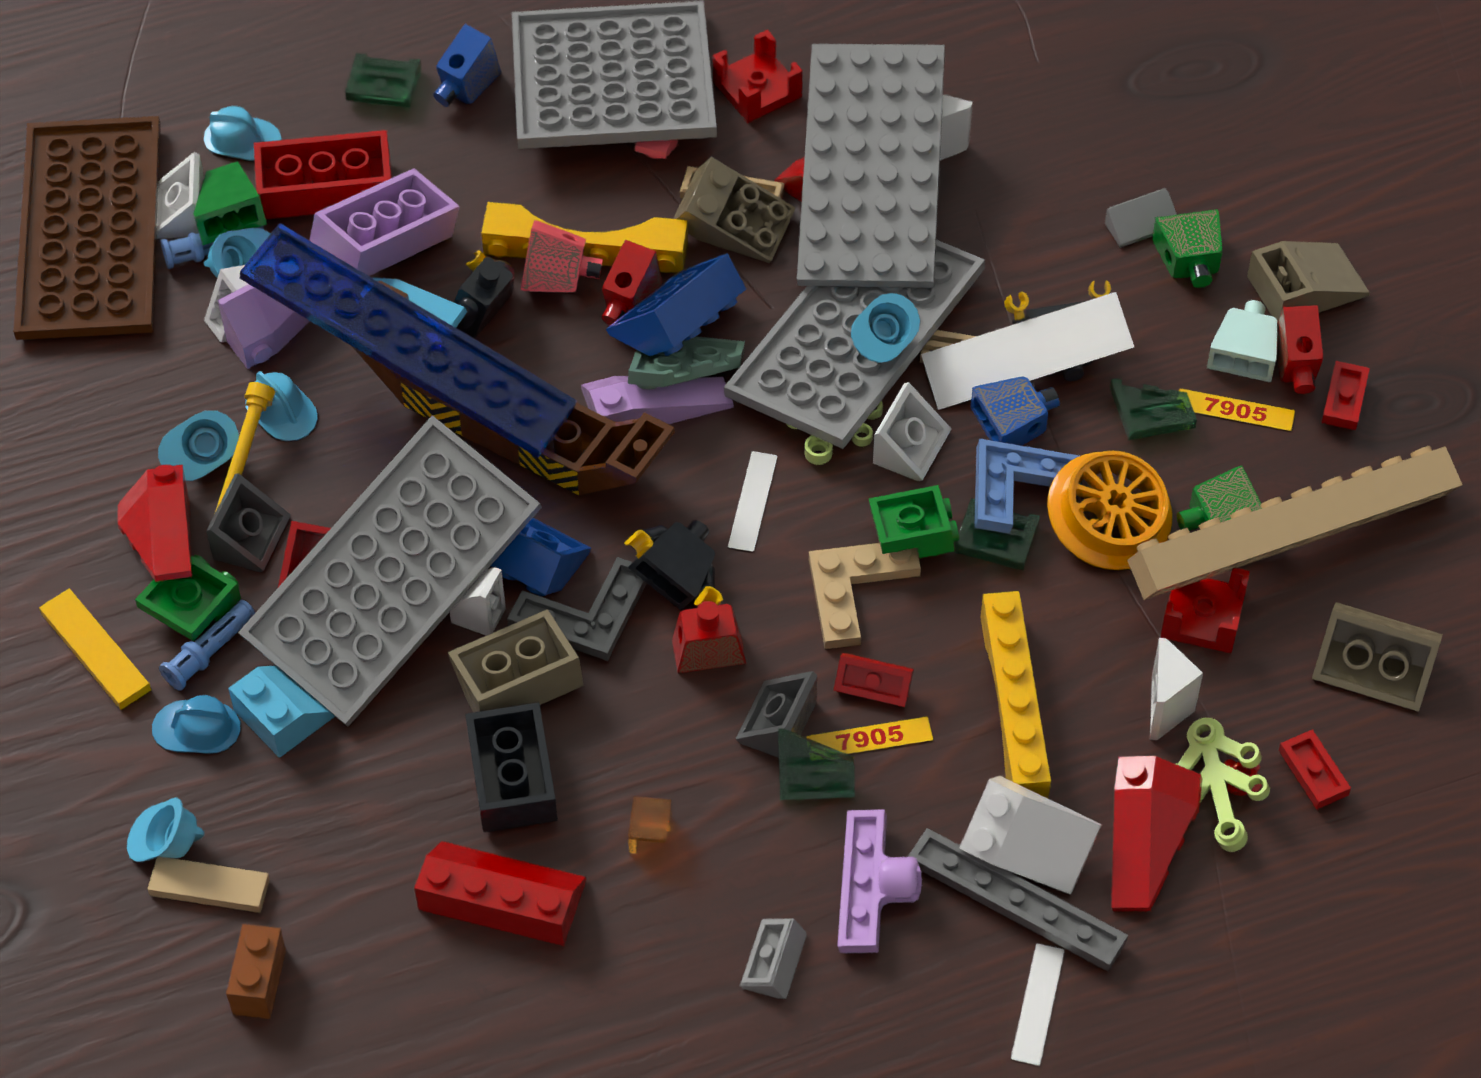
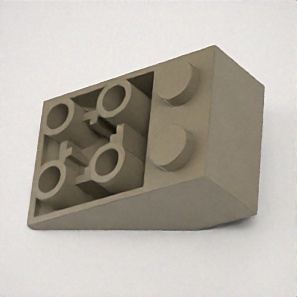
(733, 212)
(1304, 276)

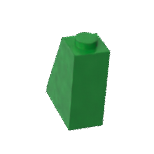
(227, 203)

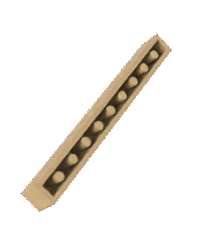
(1293, 522)

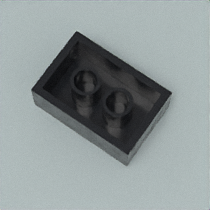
(511, 767)

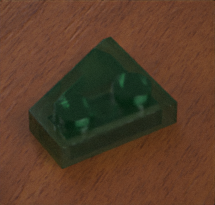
(1152, 410)
(813, 769)

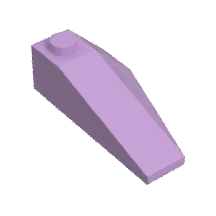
(257, 324)
(671, 404)

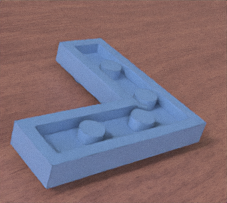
(998, 468)

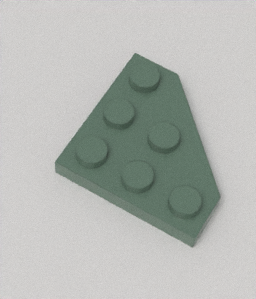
(694, 360)

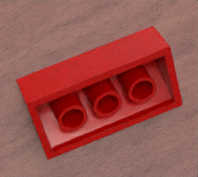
(499, 892)

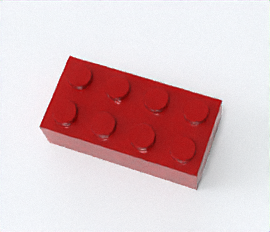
(319, 171)

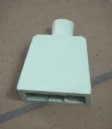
(1246, 343)

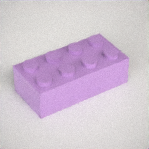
(386, 223)

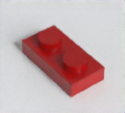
(1345, 395)
(873, 679)
(1314, 769)

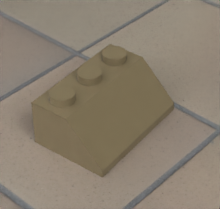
(1377, 656)
(517, 665)

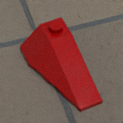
(158, 522)

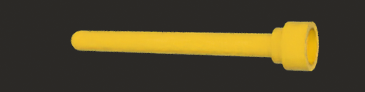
(258, 398)

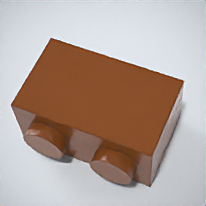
(256, 971)

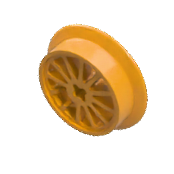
(1112, 506)

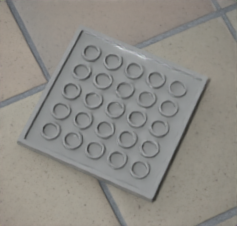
(612, 75)

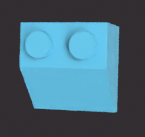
(277, 708)

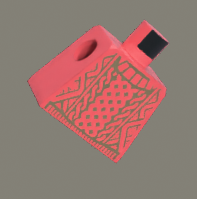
(556, 260)

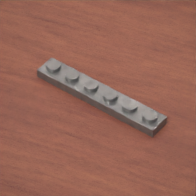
(1019, 900)

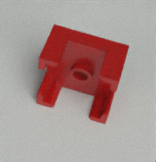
(757, 81)
(1206, 612)

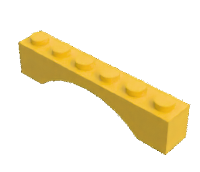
(509, 227)
(1016, 692)

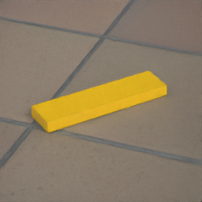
(95, 649)

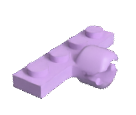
(871, 881)

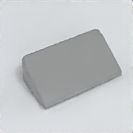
(1136, 218)
(774, 957)

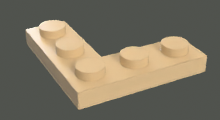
(832, 578)

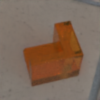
(649, 821)

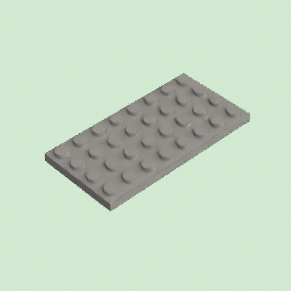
(871, 166)
(812, 371)
(390, 570)

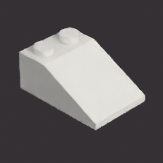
(1030, 835)

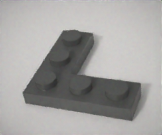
(601, 628)

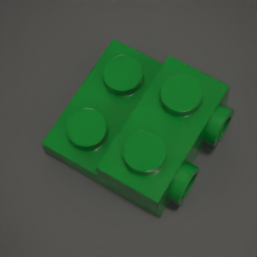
(914, 521)
(193, 601)

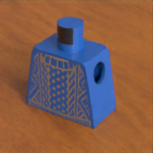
(466, 67)
(1012, 409)

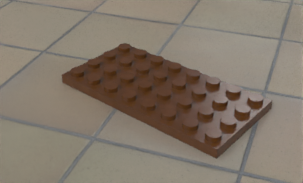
(88, 228)

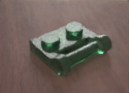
(382, 81)
(995, 546)

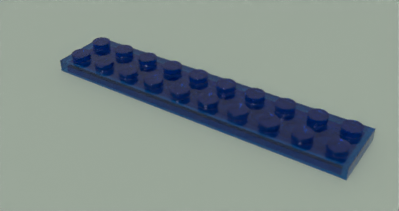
(408, 339)

